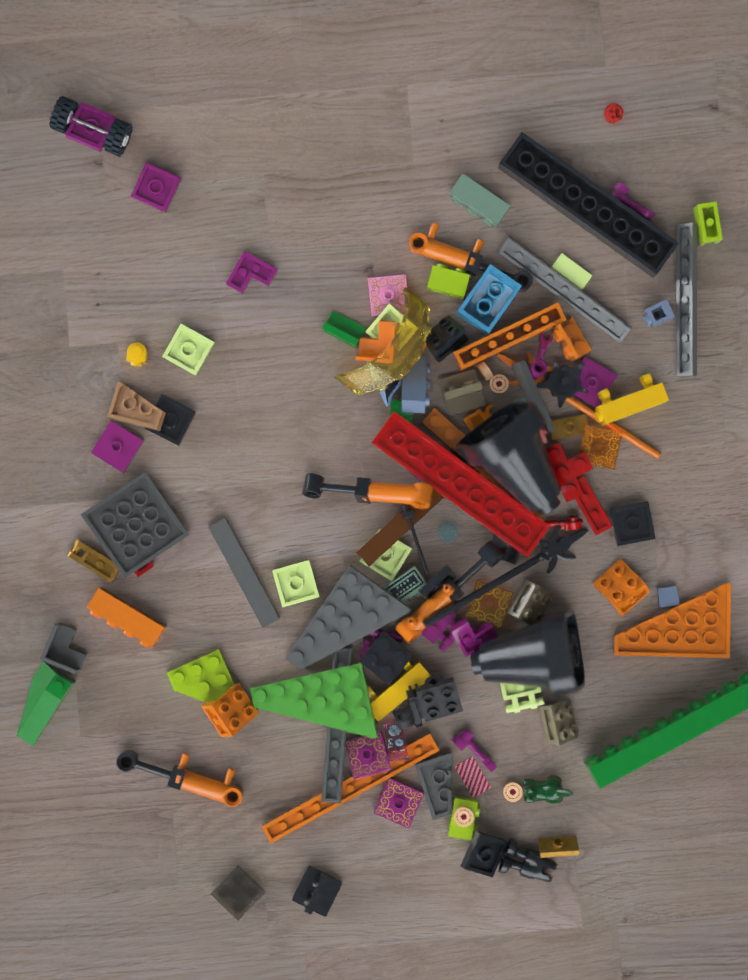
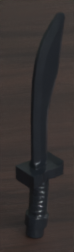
(408, 513)

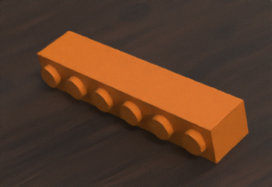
(509, 337)

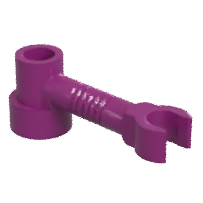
(620, 192)
(539, 367)
(464, 740)

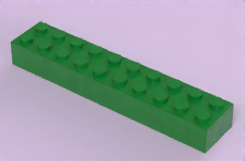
(669, 732)

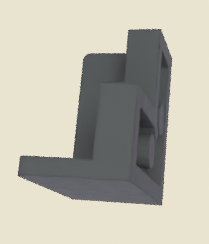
(59, 652)

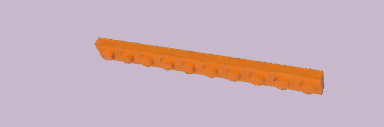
(351, 788)

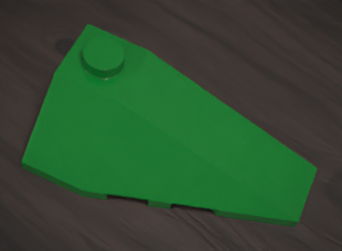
(44, 698)

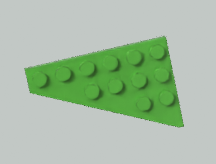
(328, 698)

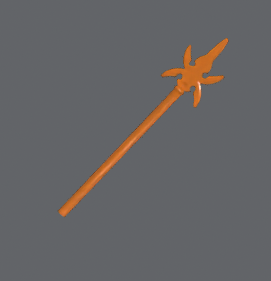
(586, 410)

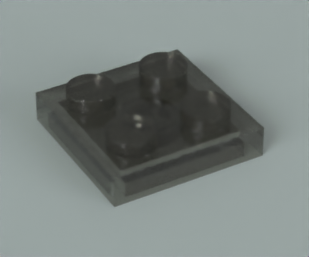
(238, 892)

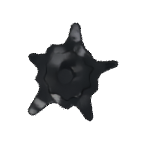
(563, 382)

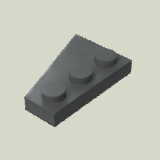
(436, 783)

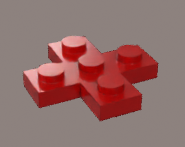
(568, 470)

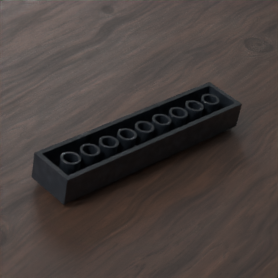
(587, 205)

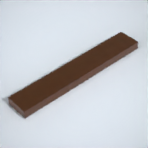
(393, 532)

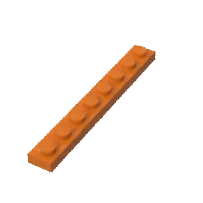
(451, 436)

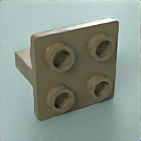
(462, 392)
(530, 603)
(559, 722)

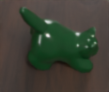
(548, 790)

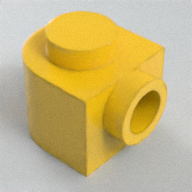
(137, 354)

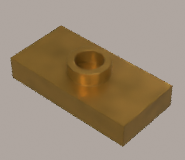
(569, 426)
(558, 846)

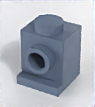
(664, 311)

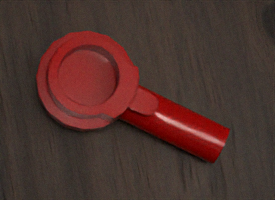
(571, 523)

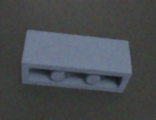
(415, 386)

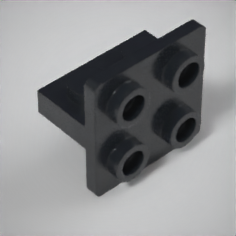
(445, 338)
(316, 891)

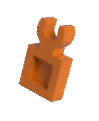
(477, 417)

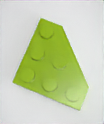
(203, 678)

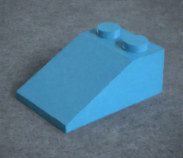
(488, 300)

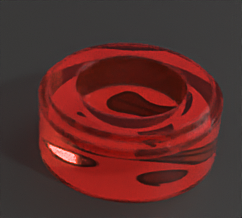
(613, 113)

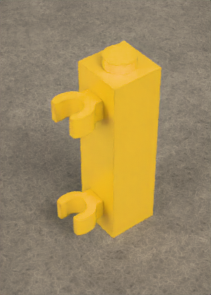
(631, 404)
(396, 692)

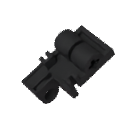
(430, 701)

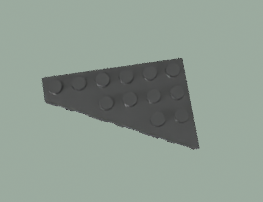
(347, 614)

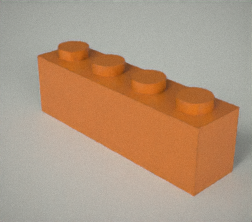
(126, 617)

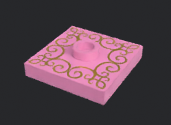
(386, 290)

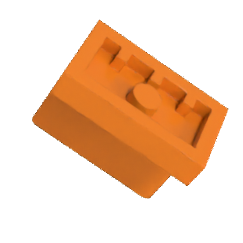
(571, 340)
(621, 587)
(230, 711)

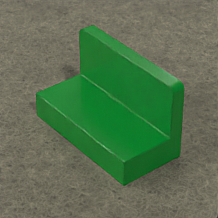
(343, 329)

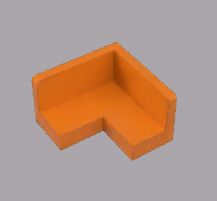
(371, 347)

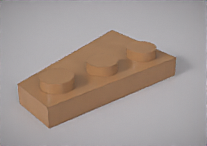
(134, 409)

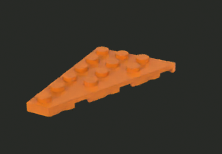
(687, 630)

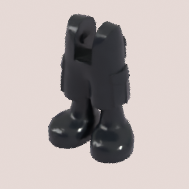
(530, 867)

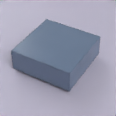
(667, 596)

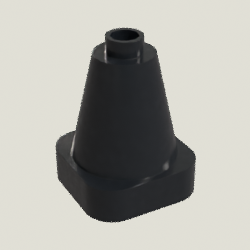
(515, 455)
(535, 655)

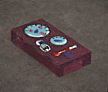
(395, 742)

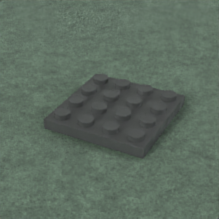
(134, 525)

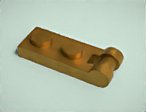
(94, 561)

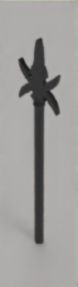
(553, 549)

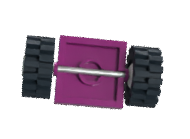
(90, 126)

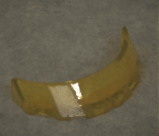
(398, 356)

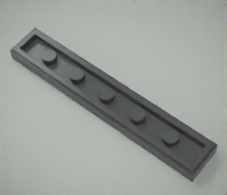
(244, 572)

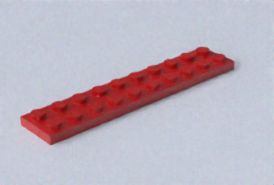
(460, 484)

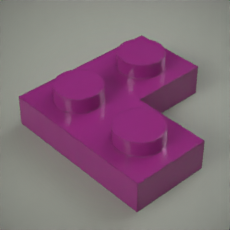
(248, 268)
(469, 639)

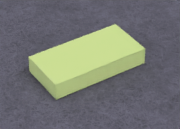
(572, 271)

